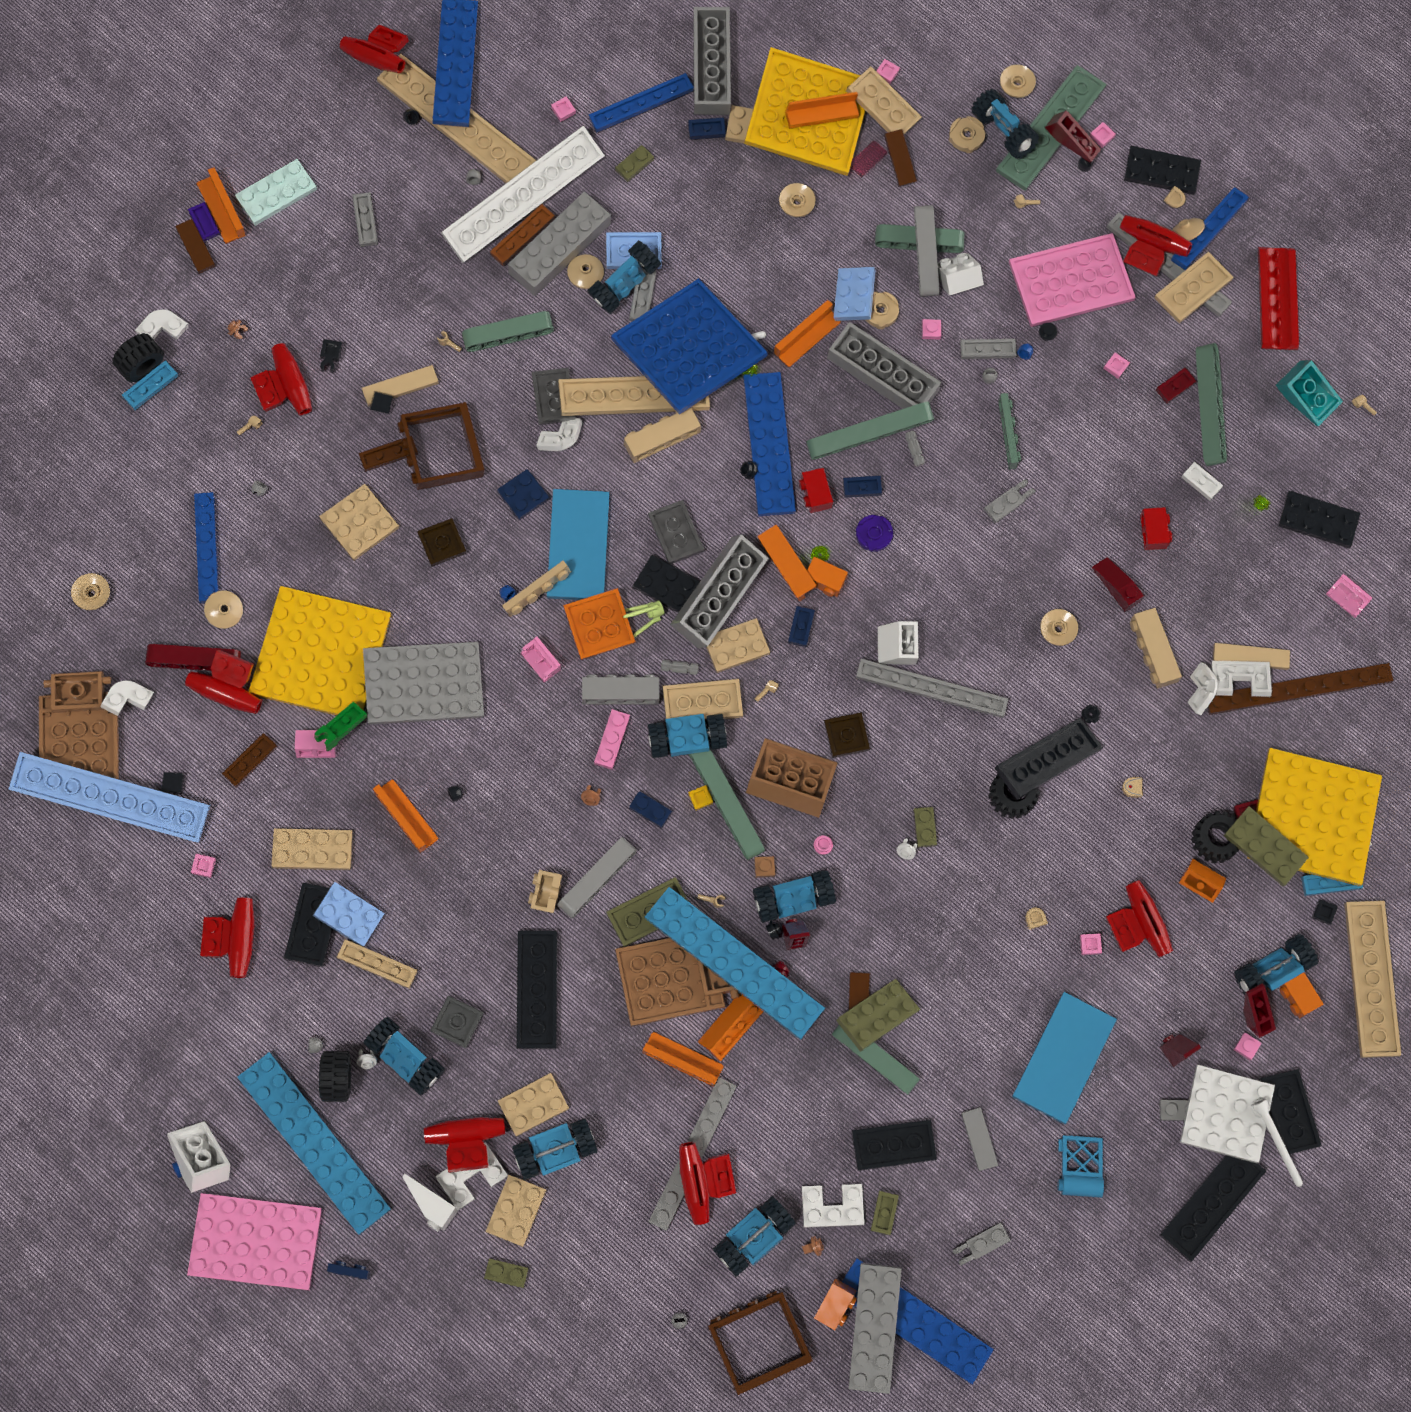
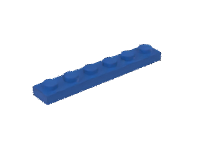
(641, 102)
(1213, 225)
(206, 545)

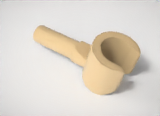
(1020, 202)
(446, 341)
(1362, 401)
(253, 421)
(770, 686)
(712, 900)

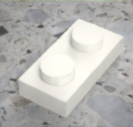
(1202, 481)

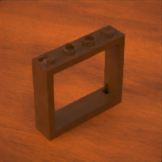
(437, 414)
(737, 1314)

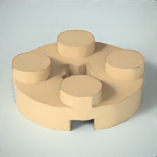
(963, 143)
(891, 310)

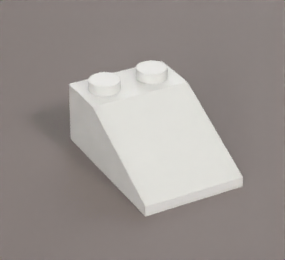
(199, 1156)
(435, 1209)

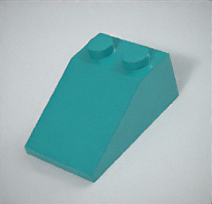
(1309, 391)

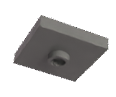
(456, 1022)

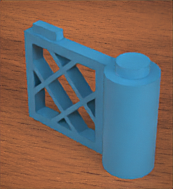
(1081, 1183)

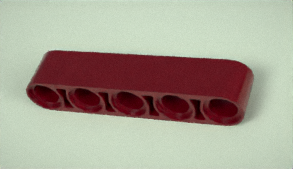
(183, 656)

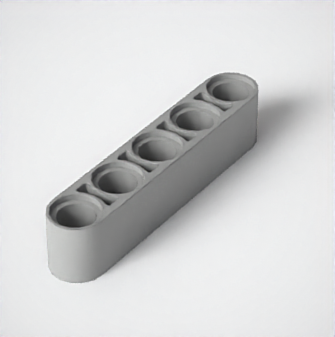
(926, 250)
(597, 877)

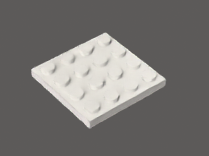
(1222, 1115)

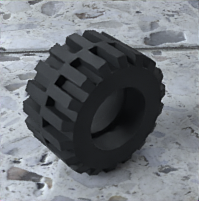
(137, 357)
(1007, 806)
(1203, 843)
(335, 1076)

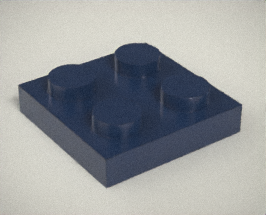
(523, 494)

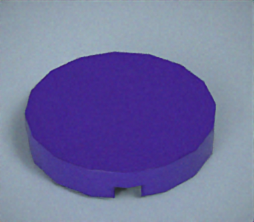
(874, 533)

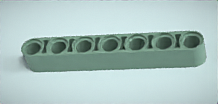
(1211, 404)
(870, 430)
(727, 804)

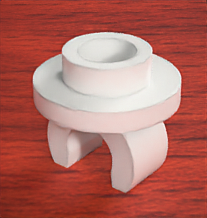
(906, 851)
(366, 1061)

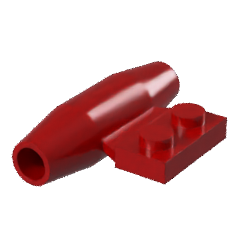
(378, 49)
(1151, 244)
(285, 382)
(226, 683)
(1140, 922)
(231, 938)
(465, 1140)
(703, 1180)

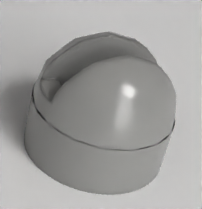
(473, 177)
(989, 378)
(259, 487)
(315, 1045)
(679, 1325)

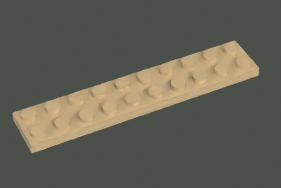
(478, 140)

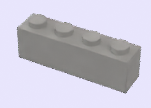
(620, 690)

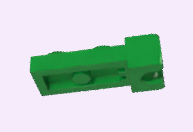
(340, 725)

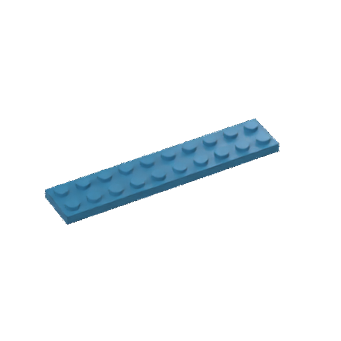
(734, 963)
(314, 1143)

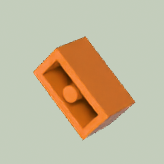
(827, 577)
(1202, 880)
(1301, 995)
(835, 1305)

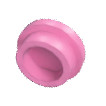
(823, 845)

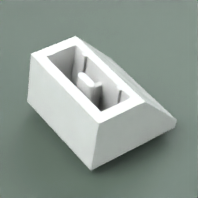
(959, 273)
(898, 643)

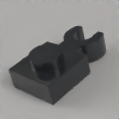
(330, 352)

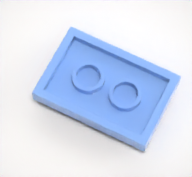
(620, 242)
(854, 293)
(348, 914)

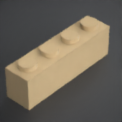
(661, 435)
(1156, 648)

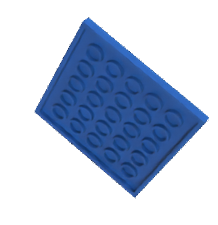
(689, 346)

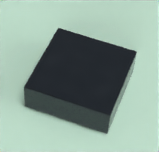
(381, 402)
(172, 782)
(1324, 912)

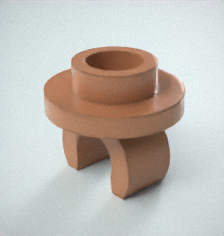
(233, 328)
(591, 797)
(815, 1246)

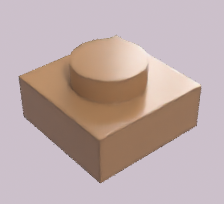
(764, 867)

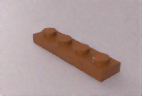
(522, 235)

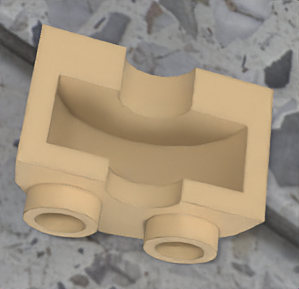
(546, 891)

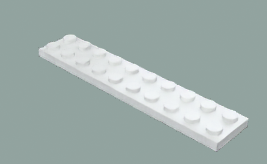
(522, 194)

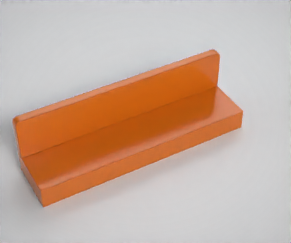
(822, 110)
(221, 207)
(806, 335)
(787, 562)
(405, 815)
(730, 1027)
(682, 1059)

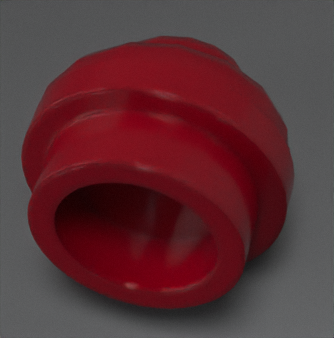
(782, 968)

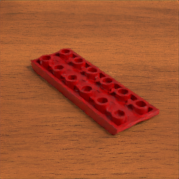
(1278, 298)

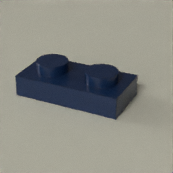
(706, 128)
(862, 486)
(801, 626)
(650, 809)
(340, 1268)

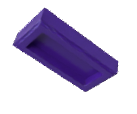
(203, 221)

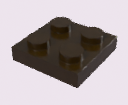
(441, 542)
(846, 735)

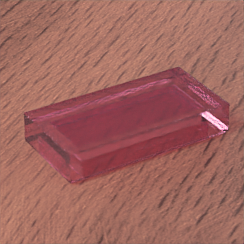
(867, 158)

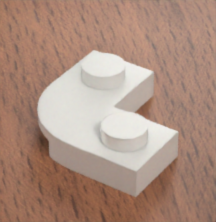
(162, 320)
(560, 440)
(1207, 688)
(126, 691)

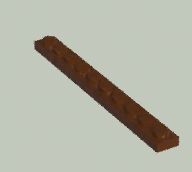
(1304, 688)

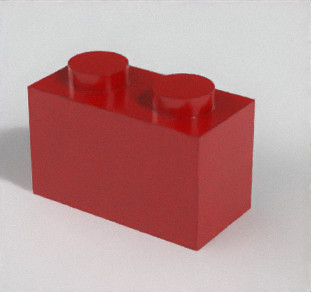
(816, 490)
(1155, 528)

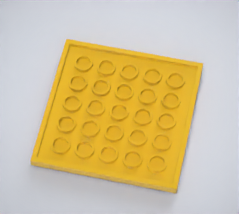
(796, 79)
(317, 651)
(1322, 811)

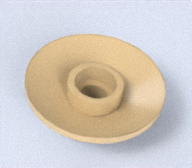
(1017, 74)
(800, 193)
(1189, 228)
(581, 278)
(87, 584)
(223, 619)
(1062, 619)

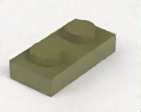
(634, 163)
(925, 827)
(884, 1213)
(506, 1273)

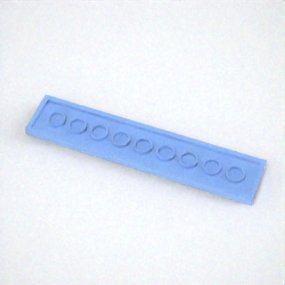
(109, 797)

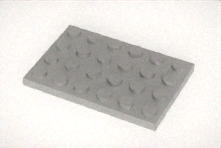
(423, 683)

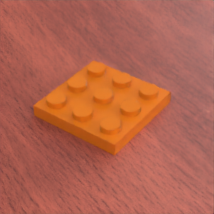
(599, 624)

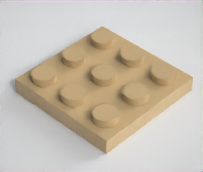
(359, 522)

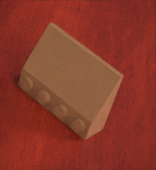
(791, 777)

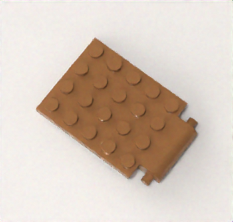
(76, 727)
(667, 982)

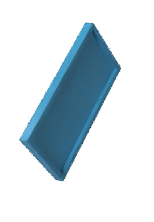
(580, 540)
(1064, 1058)

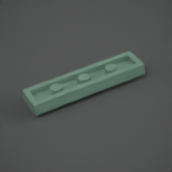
(1008, 424)

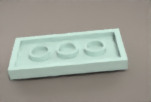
(276, 192)

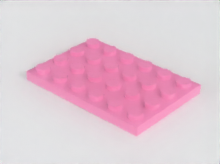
(1071, 279)
(254, 1241)

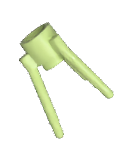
(653, 610)

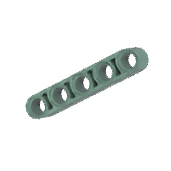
(905, 238)
(507, 331)
(882, 1062)

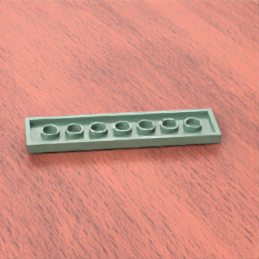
(1076, 97)

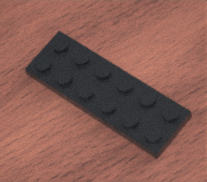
(1048, 758)
(537, 990)
(1211, 1205)

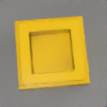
(700, 798)

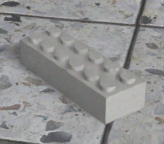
(711, 60)
(559, 244)
(882, 368)
(719, 591)
(875, 1328)

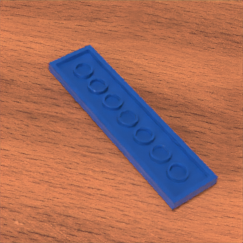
(455, 62)
(769, 444)
(933, 1333)

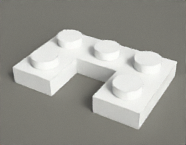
(1231, 671)
(454, 1181)
(847, 1214)

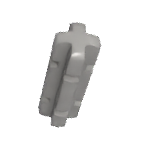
(915, 448)
(679, 667)

